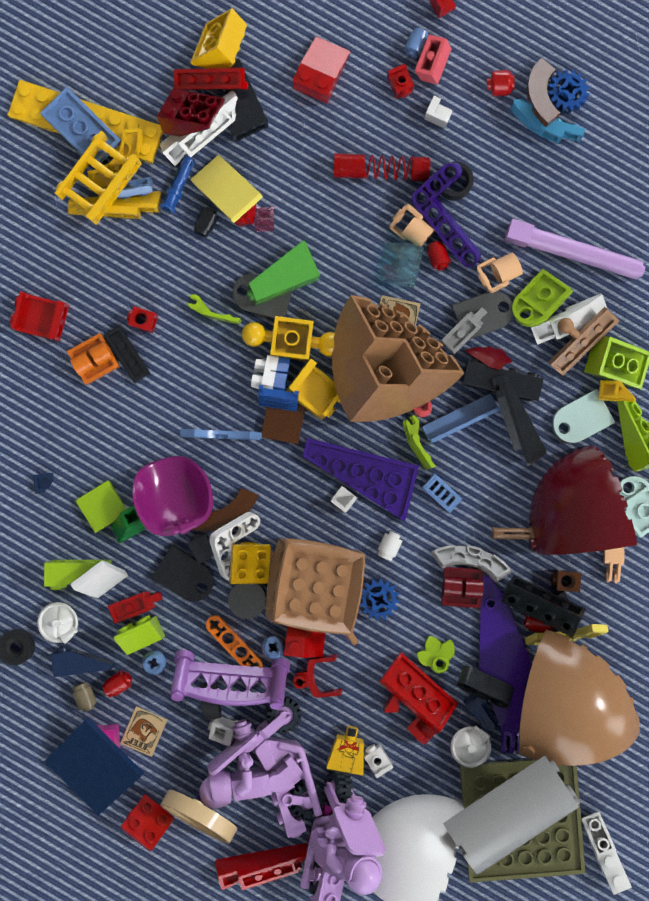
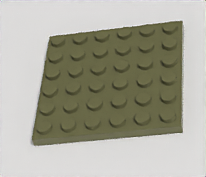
(550, 853)

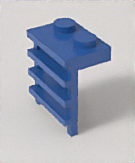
(278, 399)

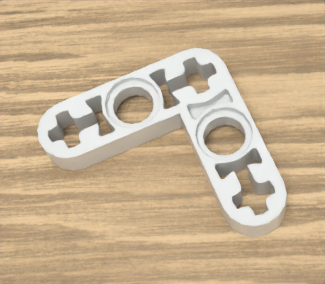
(228, 539)

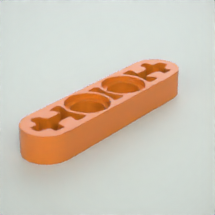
(237, 642)

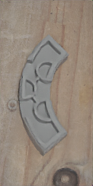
(474, 557)

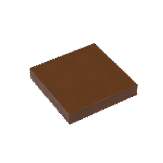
(283, 424)

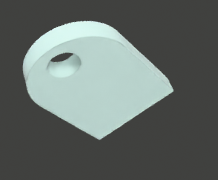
(583, 418)
(637, 503)

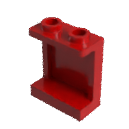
(39, 316)

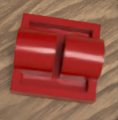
(147, 822)

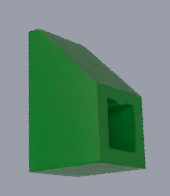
(127, 525)

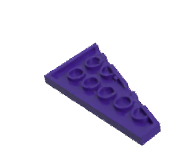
(374, 476)

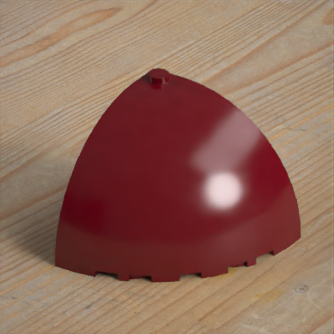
(580, 507)

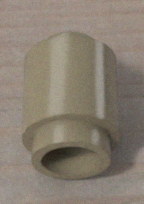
(84, 696)

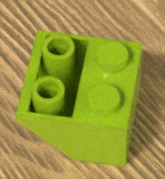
(142, 634)

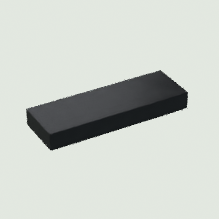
(127, 354)

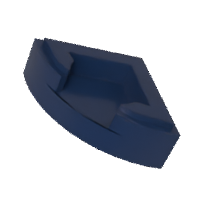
(42, 482)

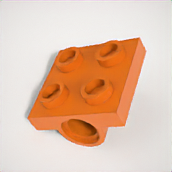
(93, 359)

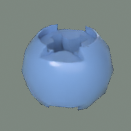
(272, 640)
(147, 665)

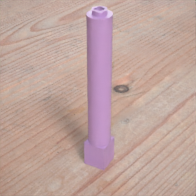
(525, 235)

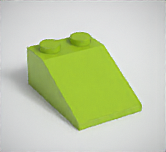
(618, 362)
(64, 572)

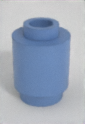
(416, 43)

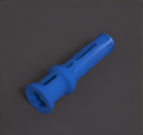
(174, 192)

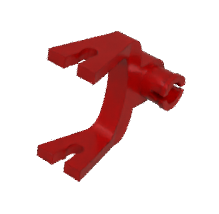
(309, 678)

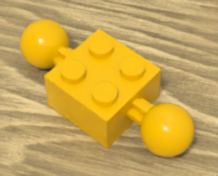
(289, 338)

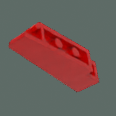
(260, 866)

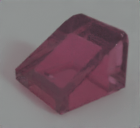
(264, 219)

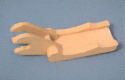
(611, 557)

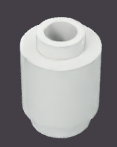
(389, 545)

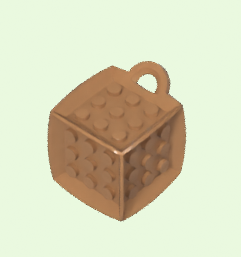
(315, 587)

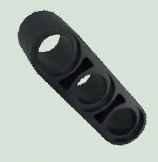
(485, 686)

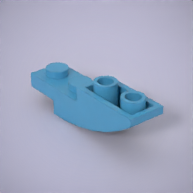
(554, 132)

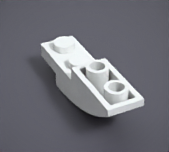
(579, 313)
(605, 853)

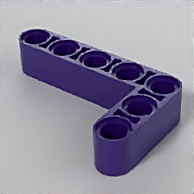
(444, 216)

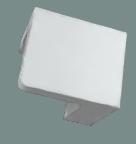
(437, 113)
(343, 499)

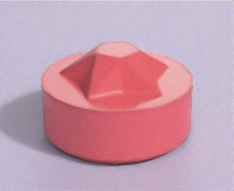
(424, 410)

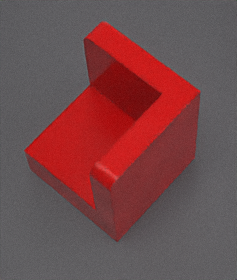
(442, 7)
(421, 731)

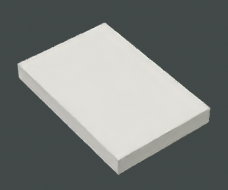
(99, 579)

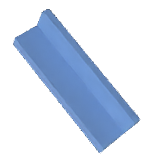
(460, 418)

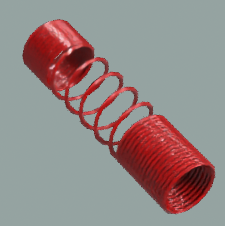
(354, 167)

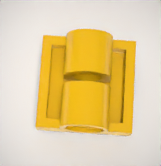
(249, 563)

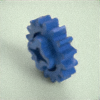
(573, 84)
(384, 587)

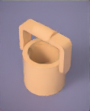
(416, 231)
(503, 269)

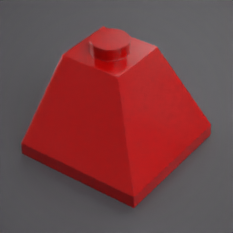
(304, 643)

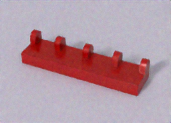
(210, 79)

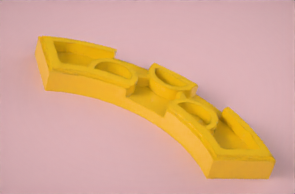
(130, 144)

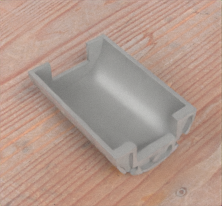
(511, 814)

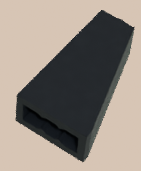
(249, 113)

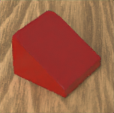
(391, 704)

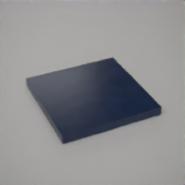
(93, 766)

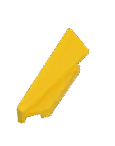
(123, 208)

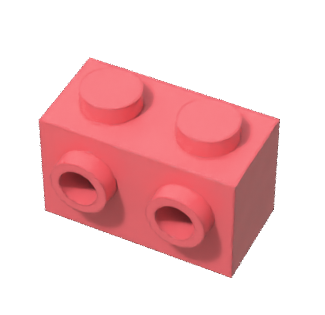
(433, 59)

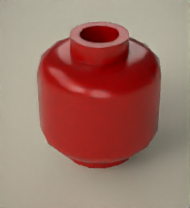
(500, 83)

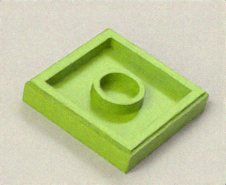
(101, 506)

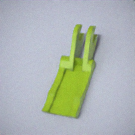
(201, 308)
(414, 442)

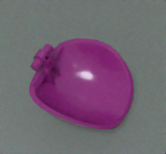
(172, 496)

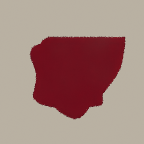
(490, 356)

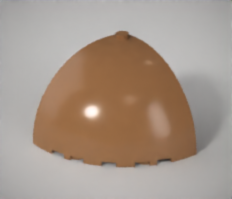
(386, 362)
(574, 706)

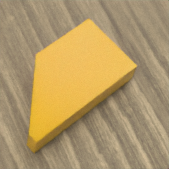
(614, 391)

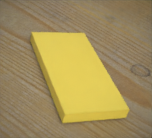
(226, 188)

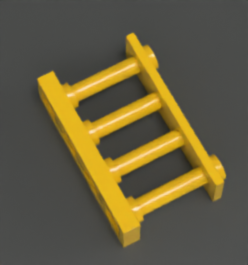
(107, 195)

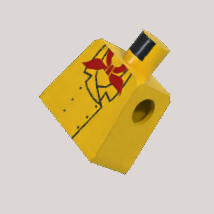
(347, 753)

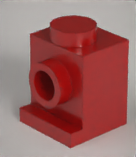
(400, 89)

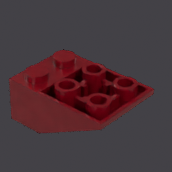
(188, 112)

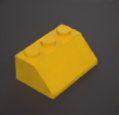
(220, 41)

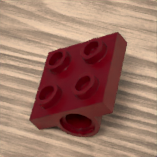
(462, 587)

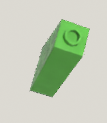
(285, 275)

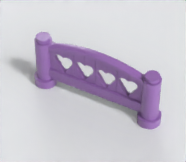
(271, 678)

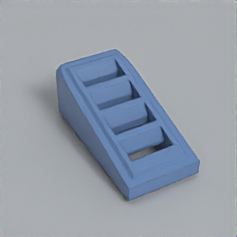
(430, 482)

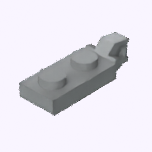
(463, 331)

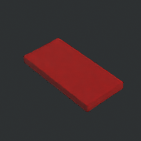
(418, 692)

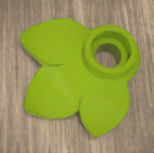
(436, 651)

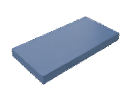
(77, 123)

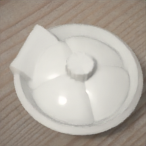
(57, 622)
(471, 746)

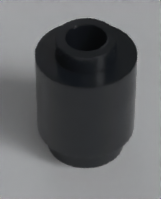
(205, 222)

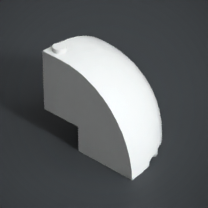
(416, 847)

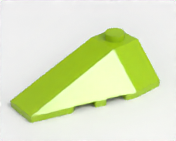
(635, 435)

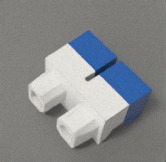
(275, 373)

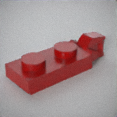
(133, 606)

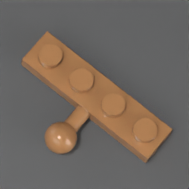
(582, 340)

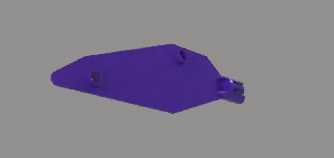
(505, 658)

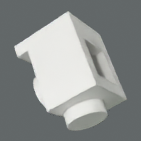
(222, 731)
(377, 752)

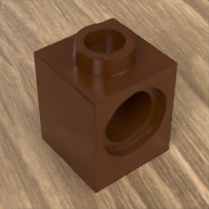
(574, 580)

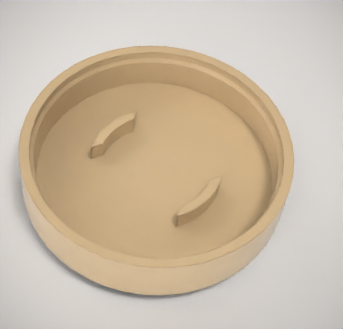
(199, 816)

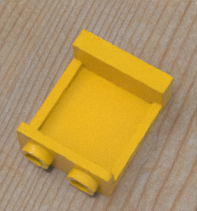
(315, 390)

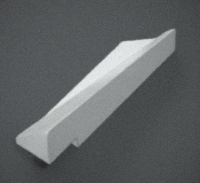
(176, 147)

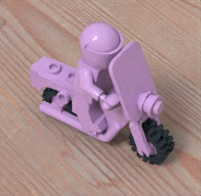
(282, 767)
(342, 845)

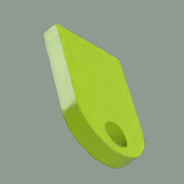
(540, 298)

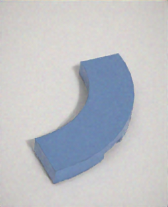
(241, 435)

